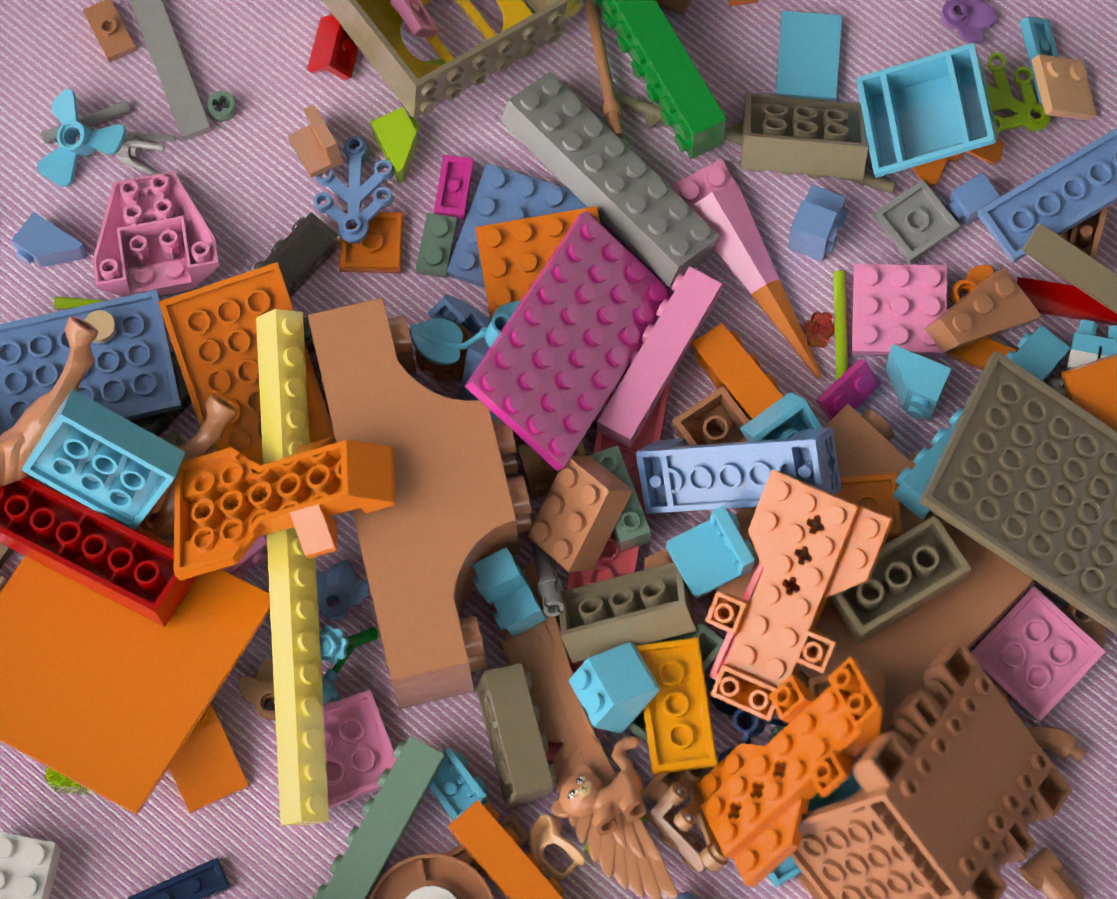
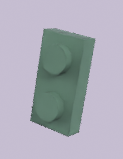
(436, 245)

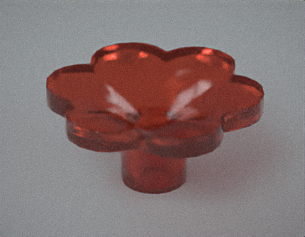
(819, 329)

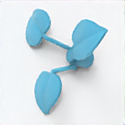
(441, 338)

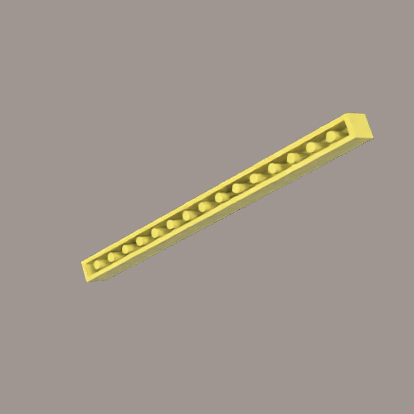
(292, 583)

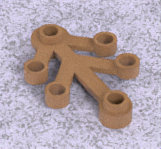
(686, 783)

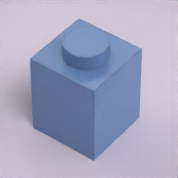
(971, 197)

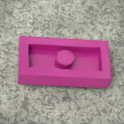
(454, 186)
(849, 389)

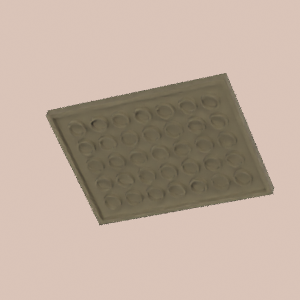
(1034, 486)

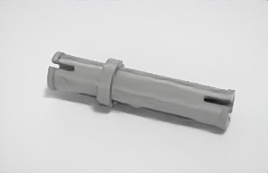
(549, 584)

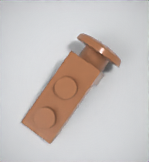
(663, 820)

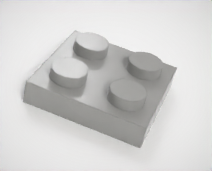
(916, 221)

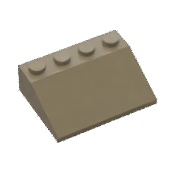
(803, 136)

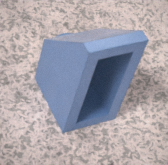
(46, 243)

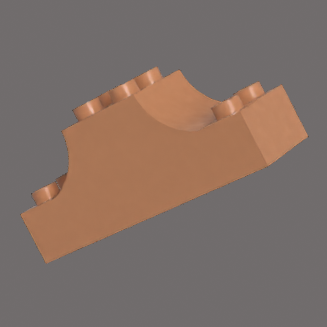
(447, 496)

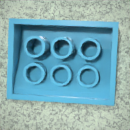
(103, 460)

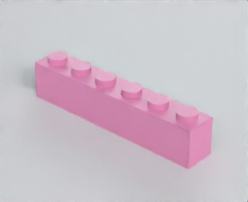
(659, 356)

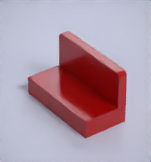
(333, 50)

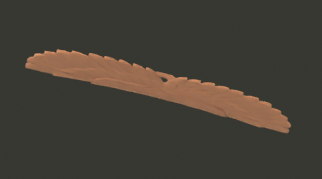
(629, 849)

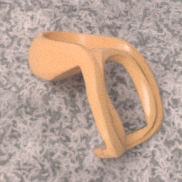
(545, 832)

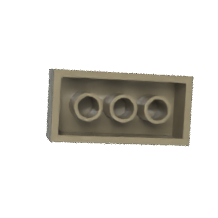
(904, 579)

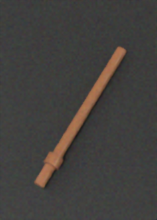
(611, 107)

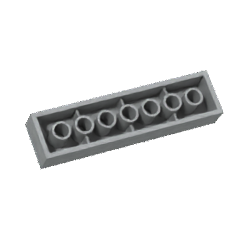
(609, 176)

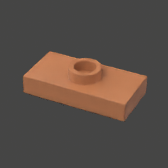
(109, 30)

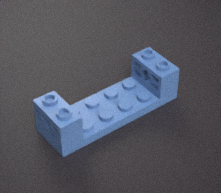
(732, 473)

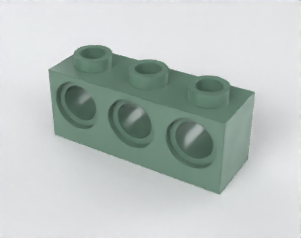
(632, 525)

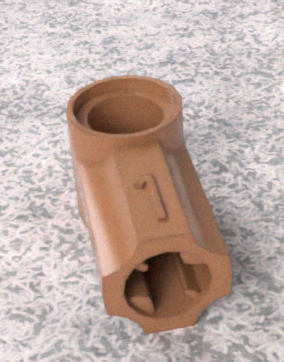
(1046, 874)

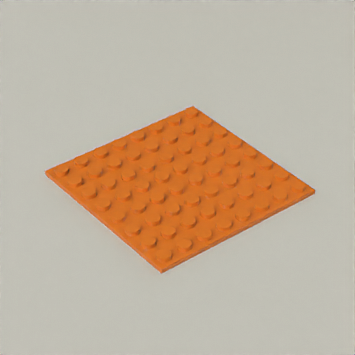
(107, 688)

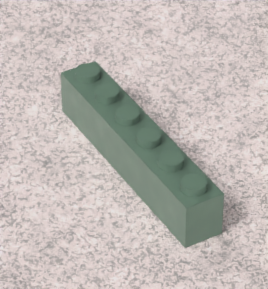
(384, 821)

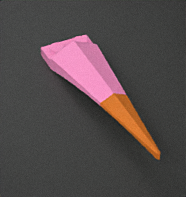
(740, 247)

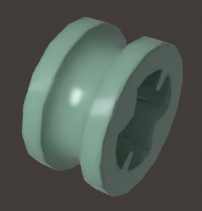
(217, 99)

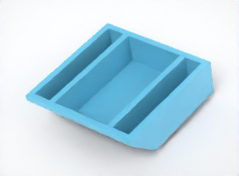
(926, 110)

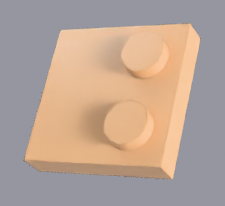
(1063, 87)

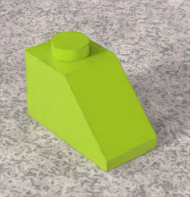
(397, 139)

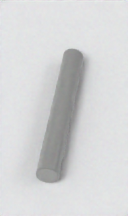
(91, 119)

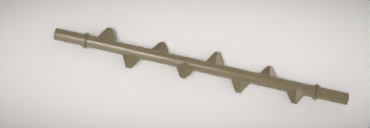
(734, 135)

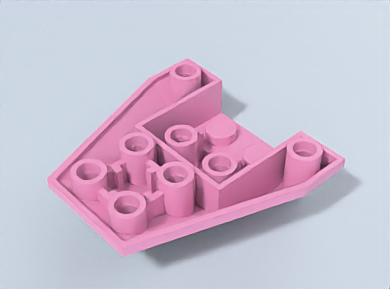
(152, 239)

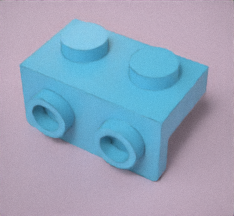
(455, 786)

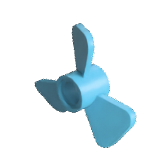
(61, 163)

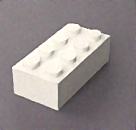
(27, 867)

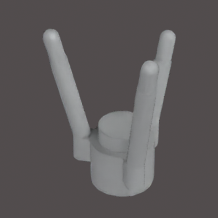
(133, 147)

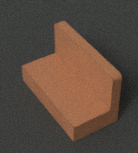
(315, 144)

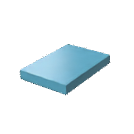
(808, 55)

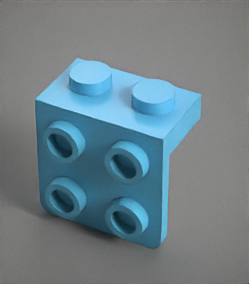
(712, 553)

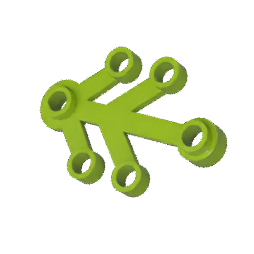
(1003, 98)

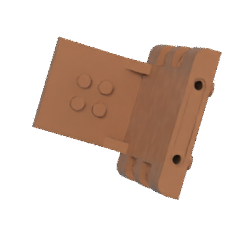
(937, 797)

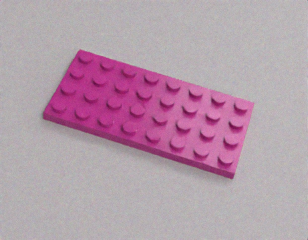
(569, 341)

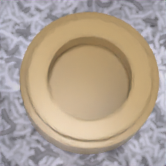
(104, 324)

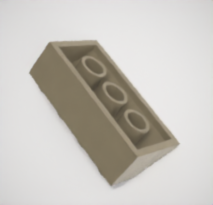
(625, 610)
(515, 735)

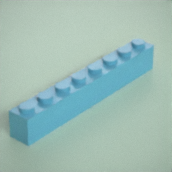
(1038, 355)

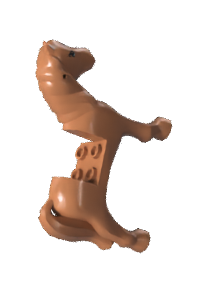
(21, 439)

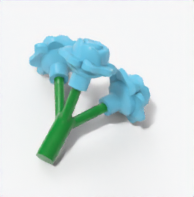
(334, 650)

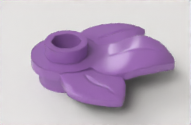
(971, 19)

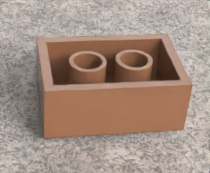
(580, 513)

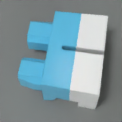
(1086, 345)

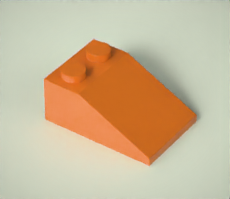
(207, 764)

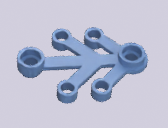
(355, 193)

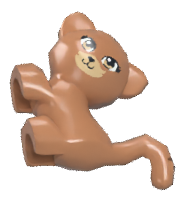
(587, 796)

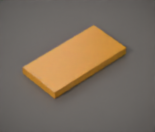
(679, 713)

